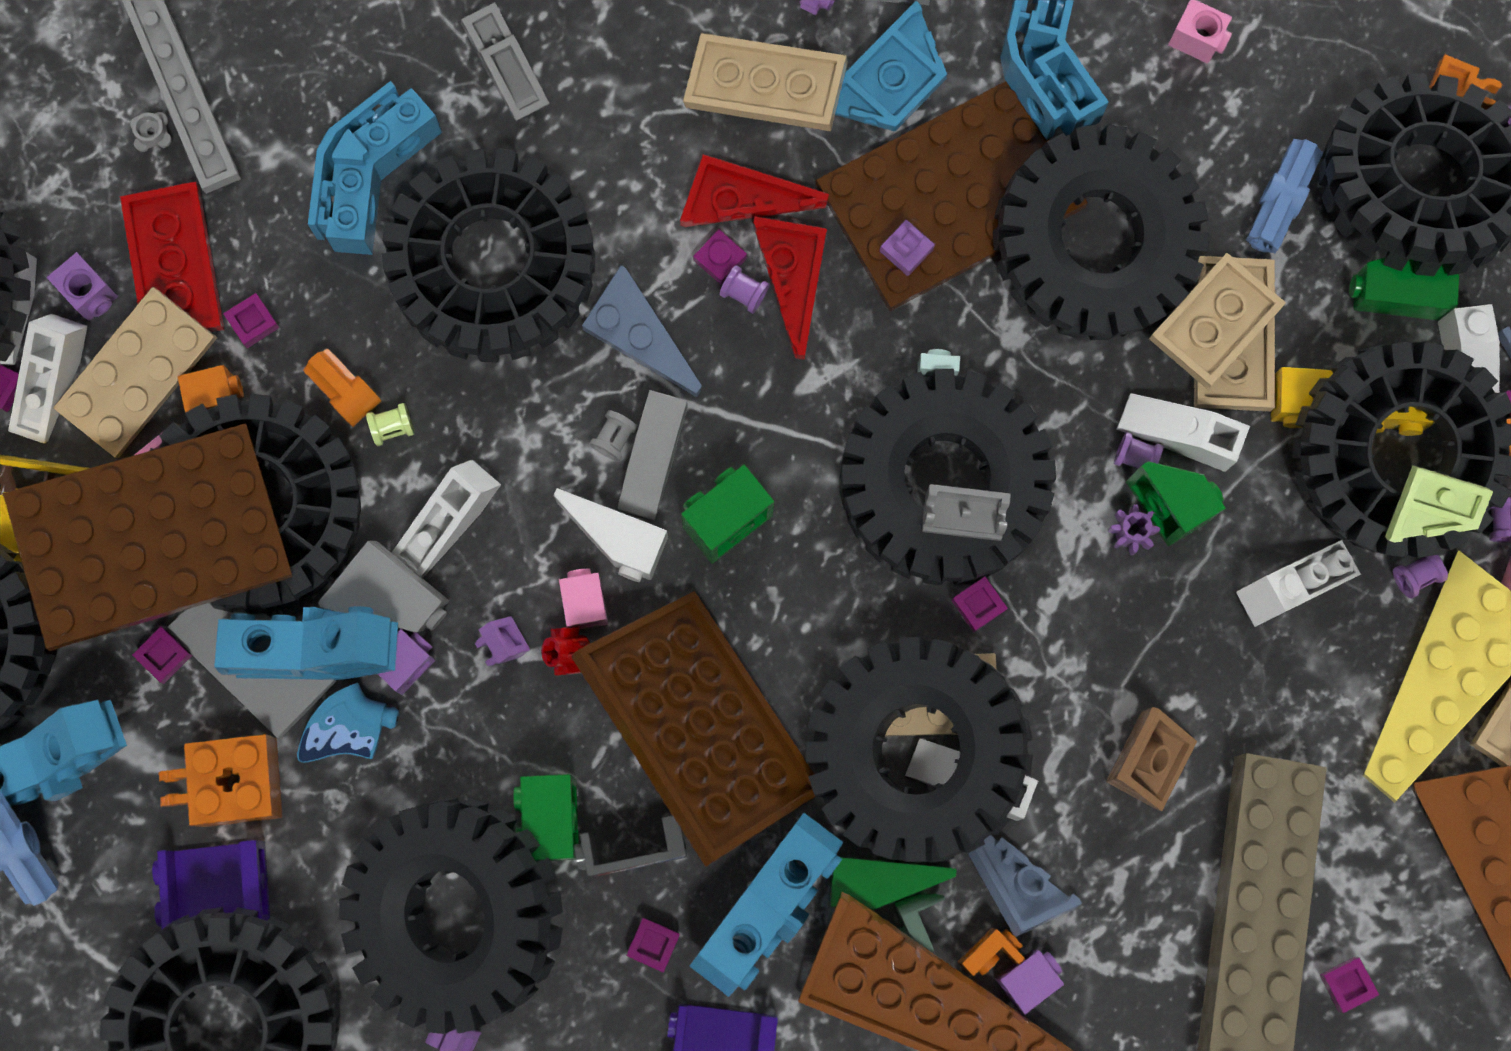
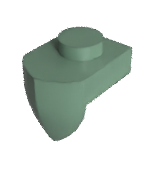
(908, 914)

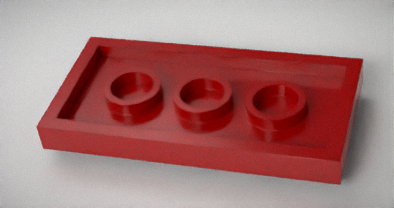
(173, 250)

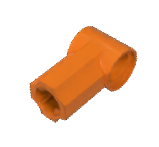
(346, 392)

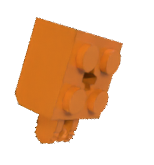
(207, 776)

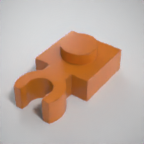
(1466, 75)

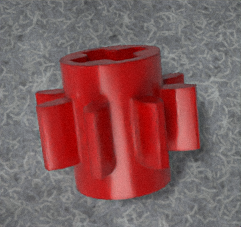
(560, 647)

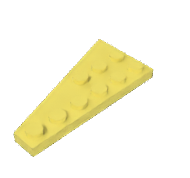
(1450, 677)

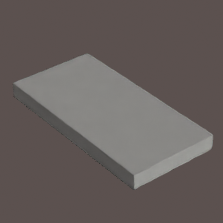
(272, 701)

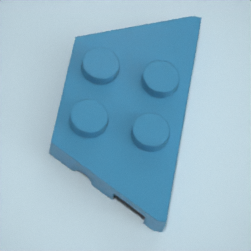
(893, 74)

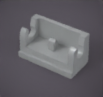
(965, 512)

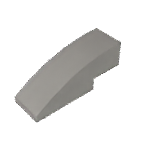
(504, 61)
(652, 454)

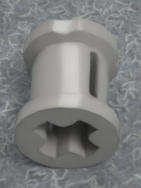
(602, 442)

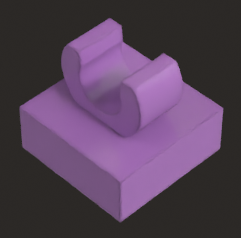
(907, 247)
(503, 641)
(454, 1042)

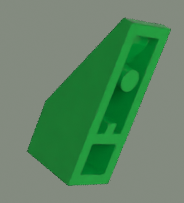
(882, 882)

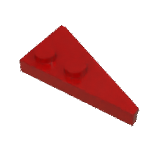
(735, 193)
(793, 265)

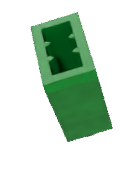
(1402, 292)

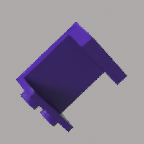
(211, 879)
(721, 1029)

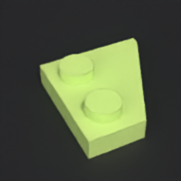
(1436, 505)

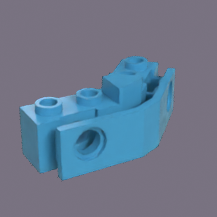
(1048, 70)
(362, 153)
(317, 648)
(60, 752)
(769, 907)

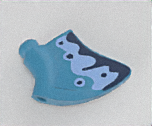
(346, 725)

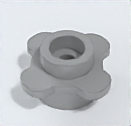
(143, 123)

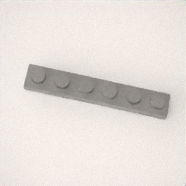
(182, 93)

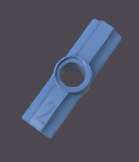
(1284, 196)
(22, 858)

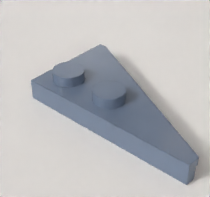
(631, 326)
(1019, 887)

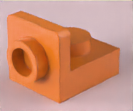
(983, 955)

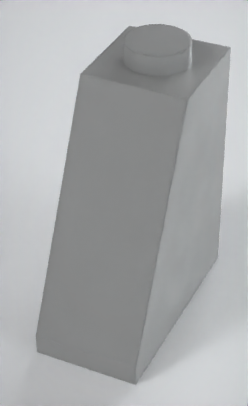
(389, 587)

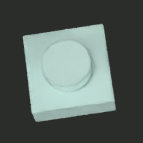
(937, 360)

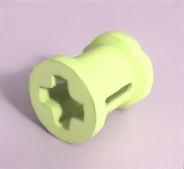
(390, 424)

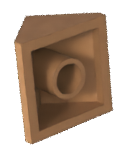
(1152, 759)

